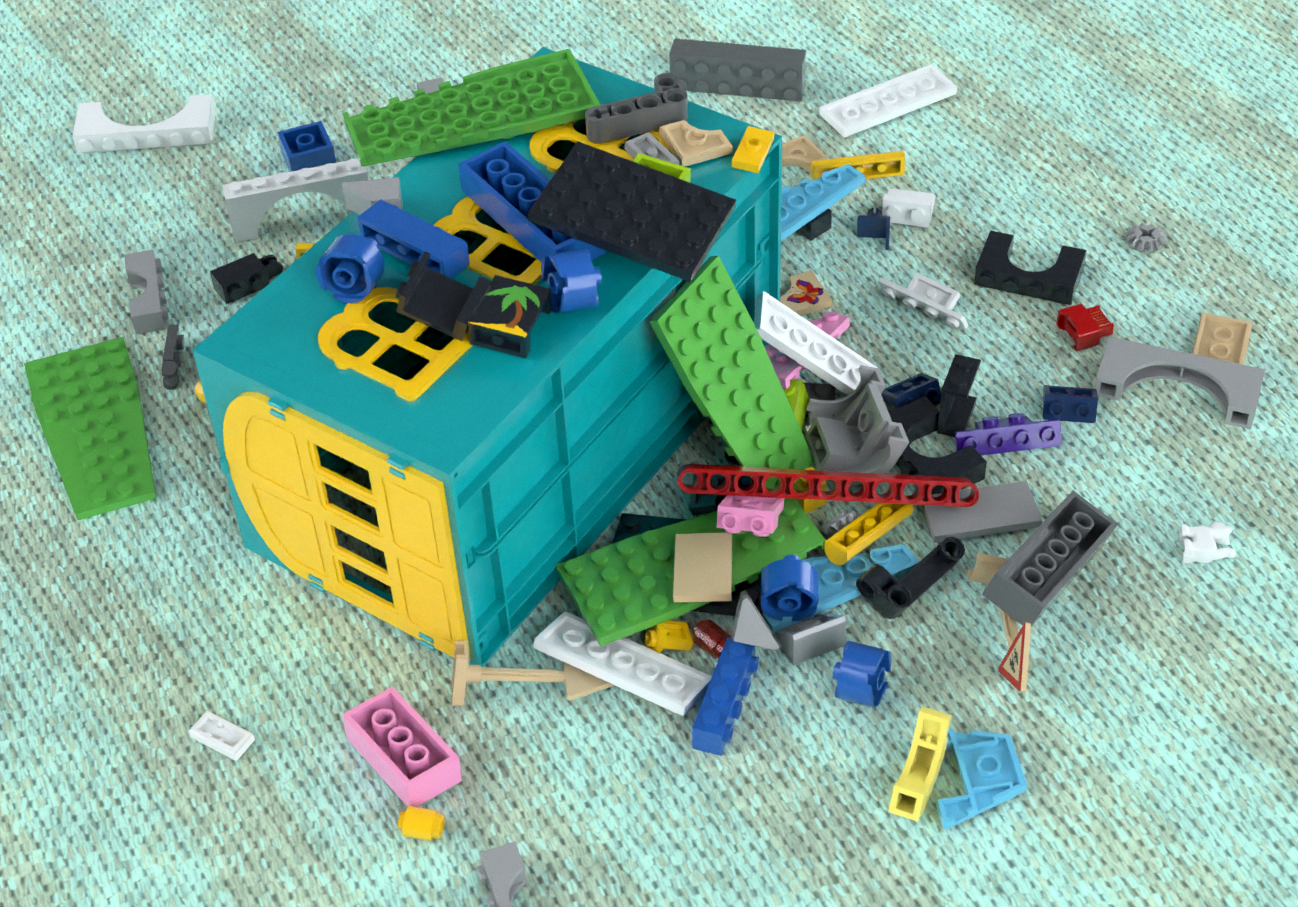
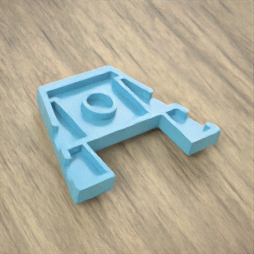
(987, 771)

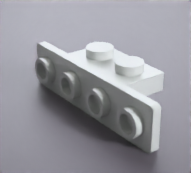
(928, 295)

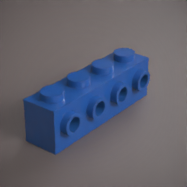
(409, 237)
(724, 697)

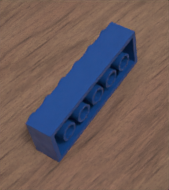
(506, 190)

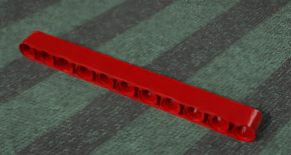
(839, 492)

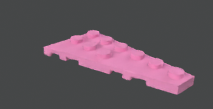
(789, 369)

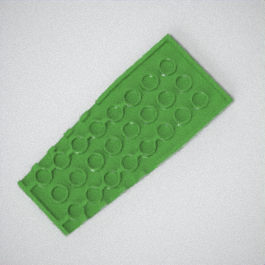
(481, 109)
(730, 372)
(94, 426)
(632, 580)

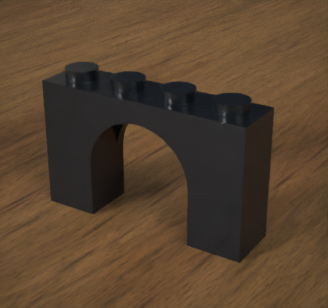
(1053, 284)
(919, 420)

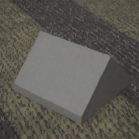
(750, 626)
(813, 637)

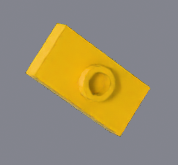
(752, 149)

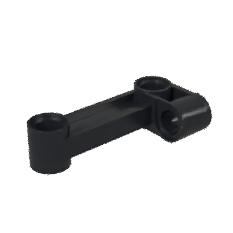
(881, 586)

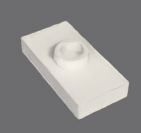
(221, 735)

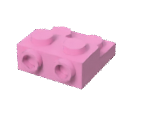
(749, 514)

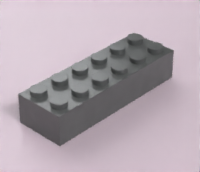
(739, 69)
(1049, 559)

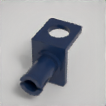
(874, 226)

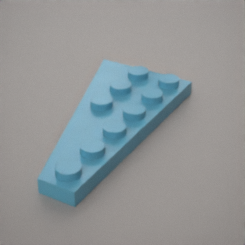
(813, 197)
(838, 582)

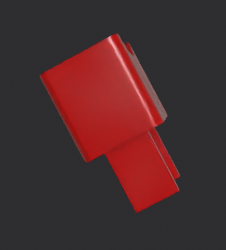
(1084, 325)

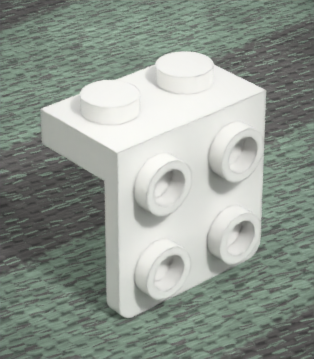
(908, 207)

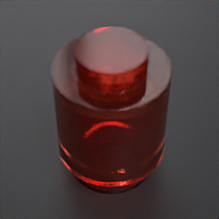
(710, 637)

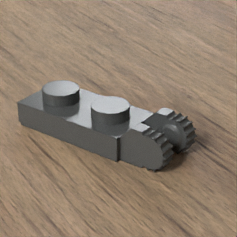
(172, 357)

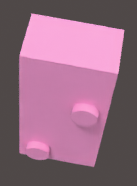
(402, 748)

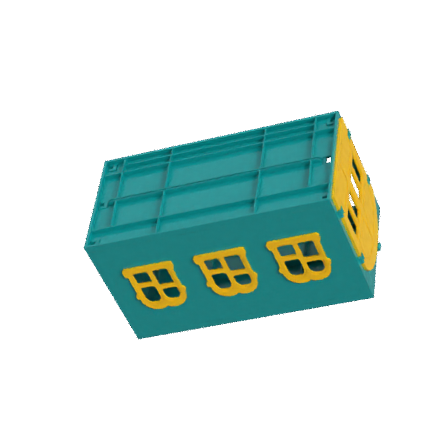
(472, 454)

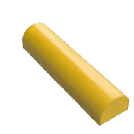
(870, 165)
(865, 531)

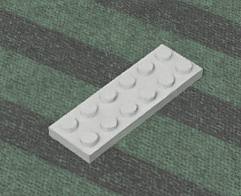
(888, 100)
(807, 344)
(624, 664)

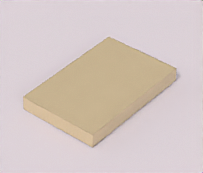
(1222, 338)
(703, 567)

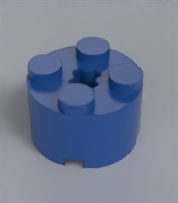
(350, 267)
(571, 280)
(789, 589)
(862, 674)

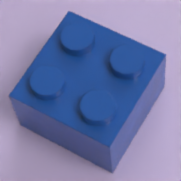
(306, 146)

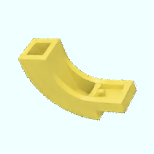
(922, 765)

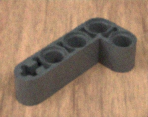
(639, 113)

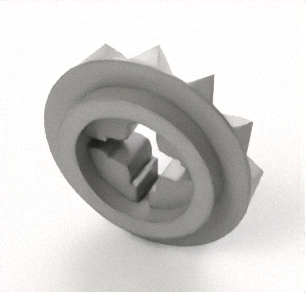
(1146, 243)
(837, 524)

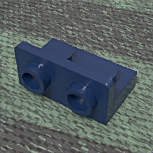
(912, 390)
(1070, 404)

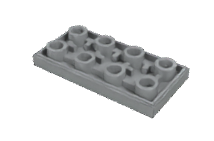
(997, 511)

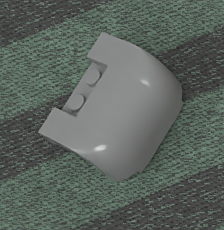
(859, 433)

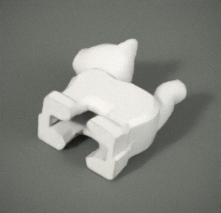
(1201, 542)

